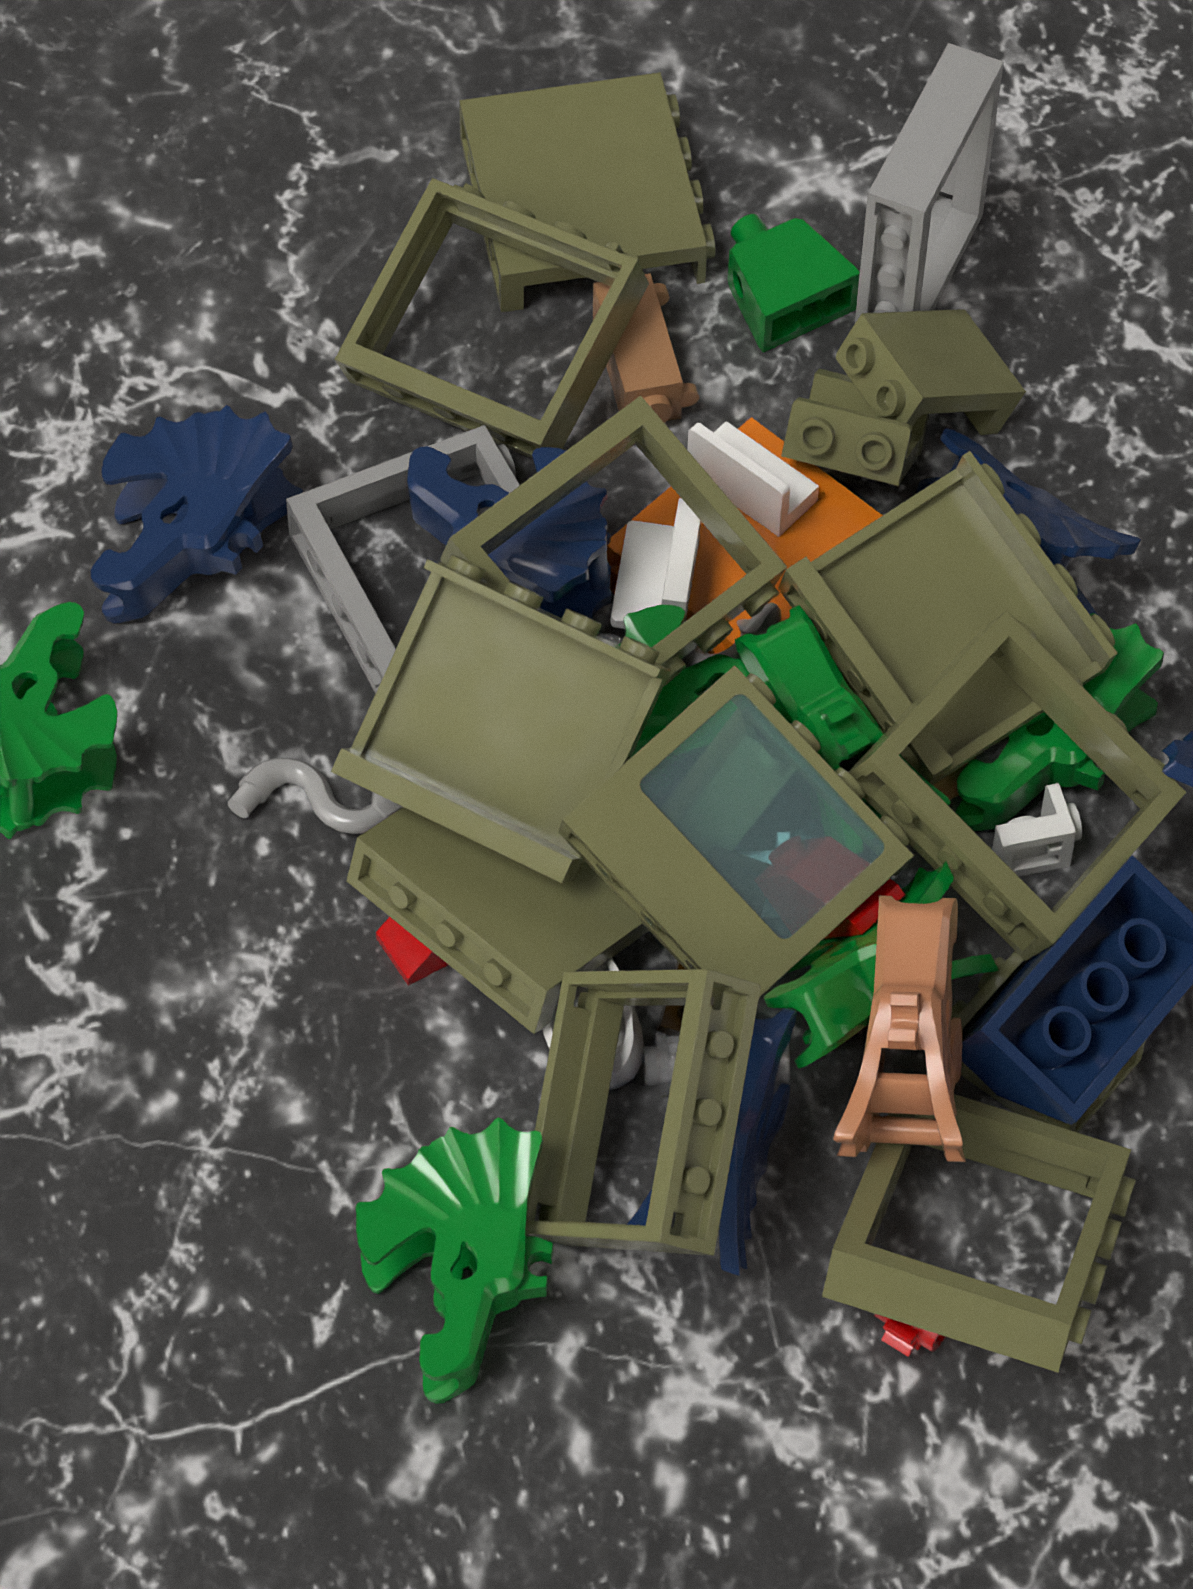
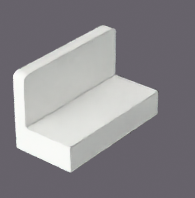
(752, 476)
(657, 564)

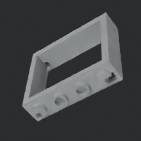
(945, 147)
(362, 494)

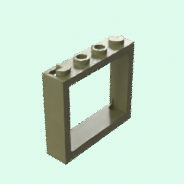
(516, 226)
(639, 426)
(943, 836)
(698, 1114)
(967, 1306)

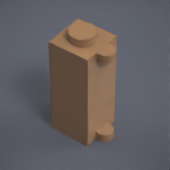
(645, 357)

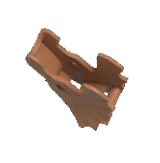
(909, 1013)

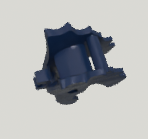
(219, 482)
(1061, 529)
(554, 556)
(757, 1124)

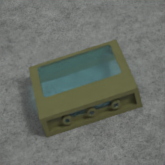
(736, 836)

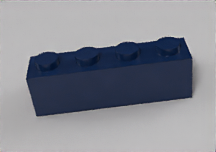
(1086, 999)

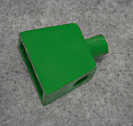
(788, 279)

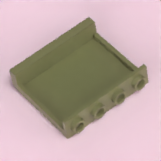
(592, 159)
(921, 587)
(502, 716)
(490, 914)

